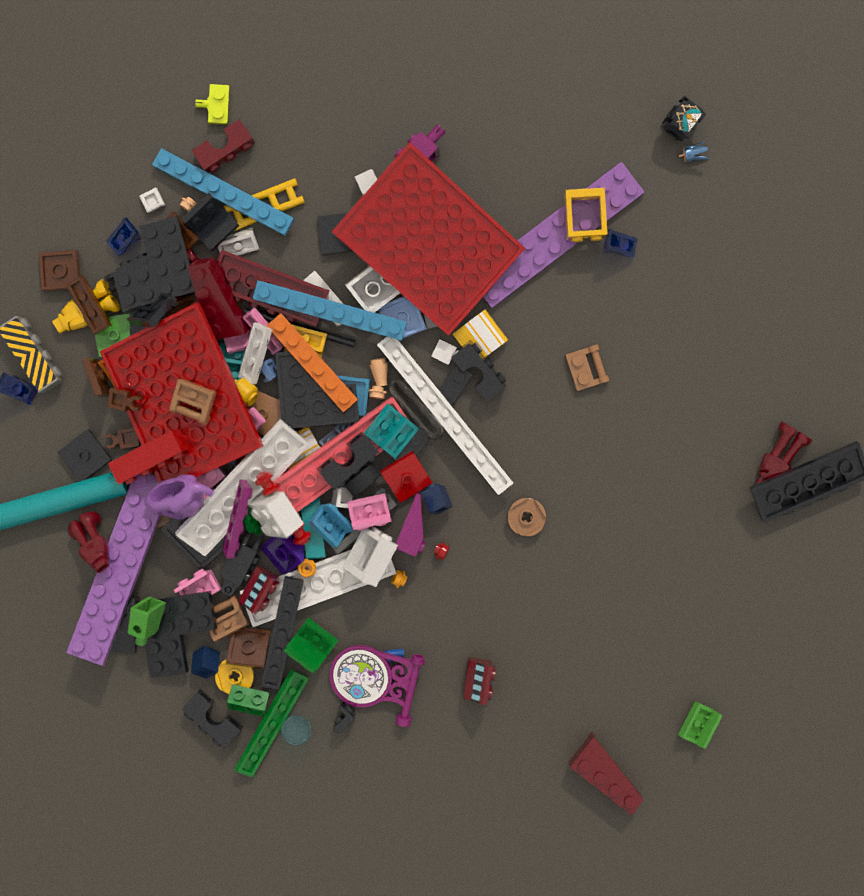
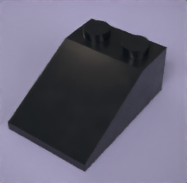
(123, 640)

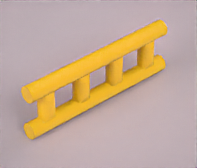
(270, 193)

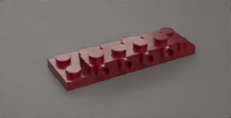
(242, 276)

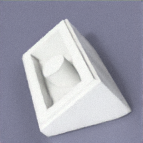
(240, 242)

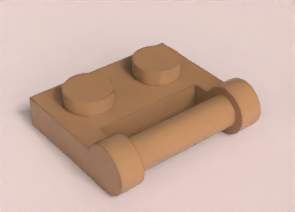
(580, 368)
(193, 395)
(229, 622)

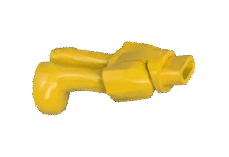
(71, 316)

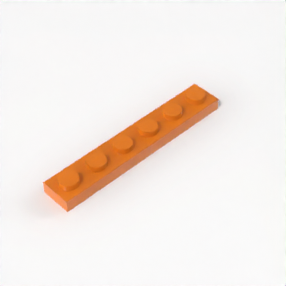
(312, 363)

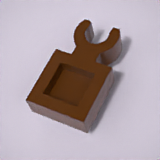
(121, 400)
(126, 438)

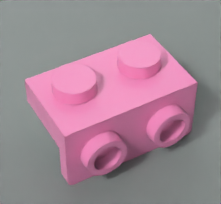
(369, 512)
(201, 582)

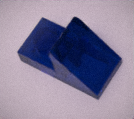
(123, 237)
(620, 243)
(17, 388)

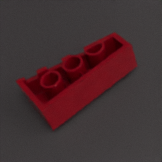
(216, 299)

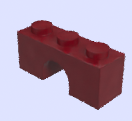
(238, 141)

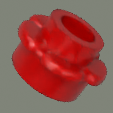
(441, 551)

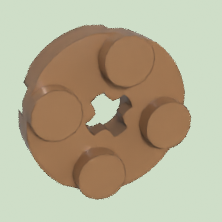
(529, 506)

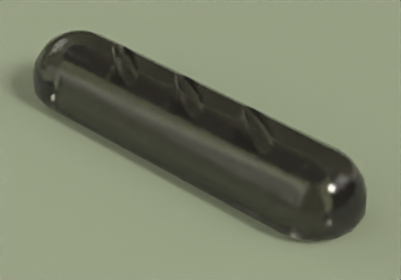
(415, 408)

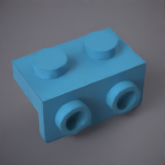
(330, 524)

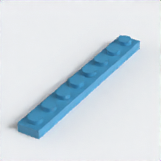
(223, 192)
(329, 310)

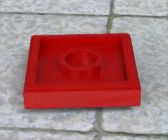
(406, 477)

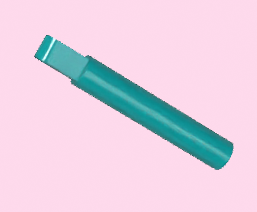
(60, 500)

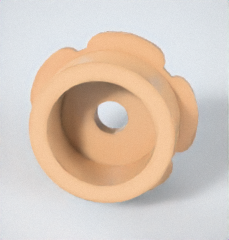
(187, 204)
(377, 393)

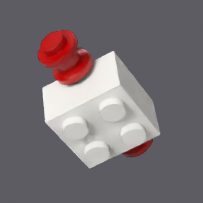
(276, 512)

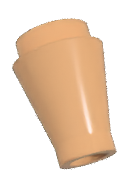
(379, 370)

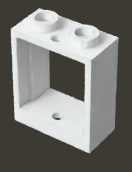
(378, 560)

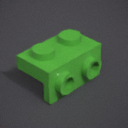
(700, 724)

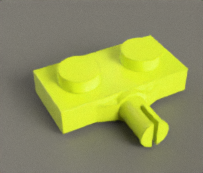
(216, 104)

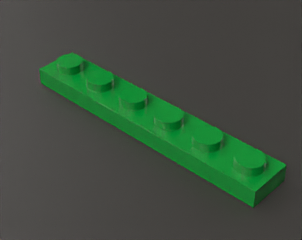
(271, 723)

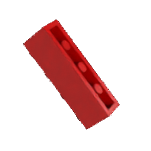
(148, 456)

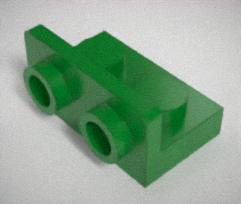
(248, 700)

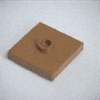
(269, 409)

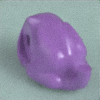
(177, 497)

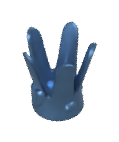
(689, 151)

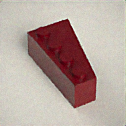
(601, 771)

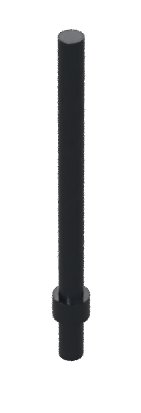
(330, 336)

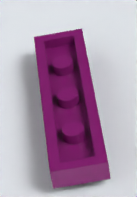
(238, 513)

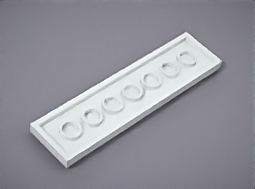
(211, 521)
(327, 583)

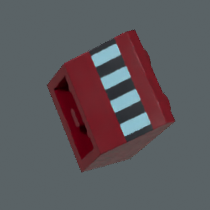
(258, 589)
(477, 680)

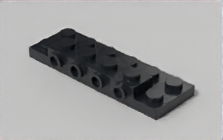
(809, 482)

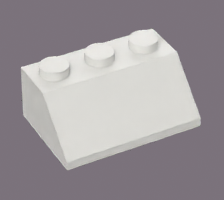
(371, 290)

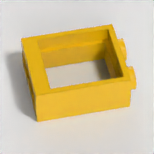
(585, 194)

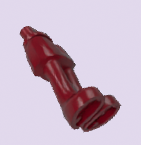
(771, 463)
(96, 550)

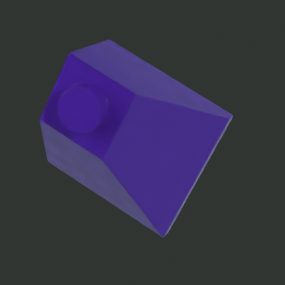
(284, 553)

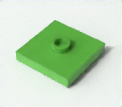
(118, 331)

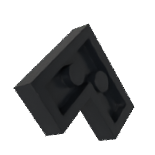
(151, 315)

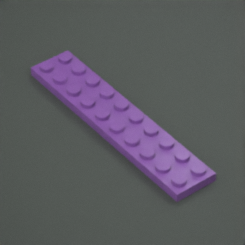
(549, 238)
(114, 585)

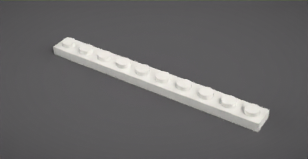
(445, 414)

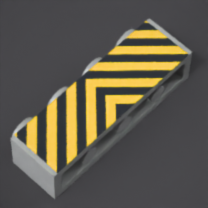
(30, 354)

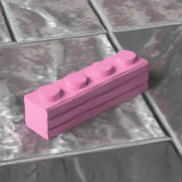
(254, 316)

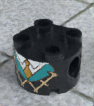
(682, 118)

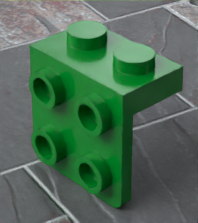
(310, 645)

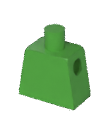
(145, 619)

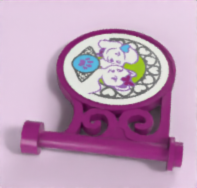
(364, 677)

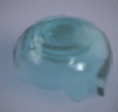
(296, 730)

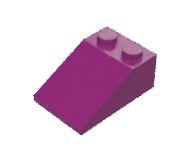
(412, 532)

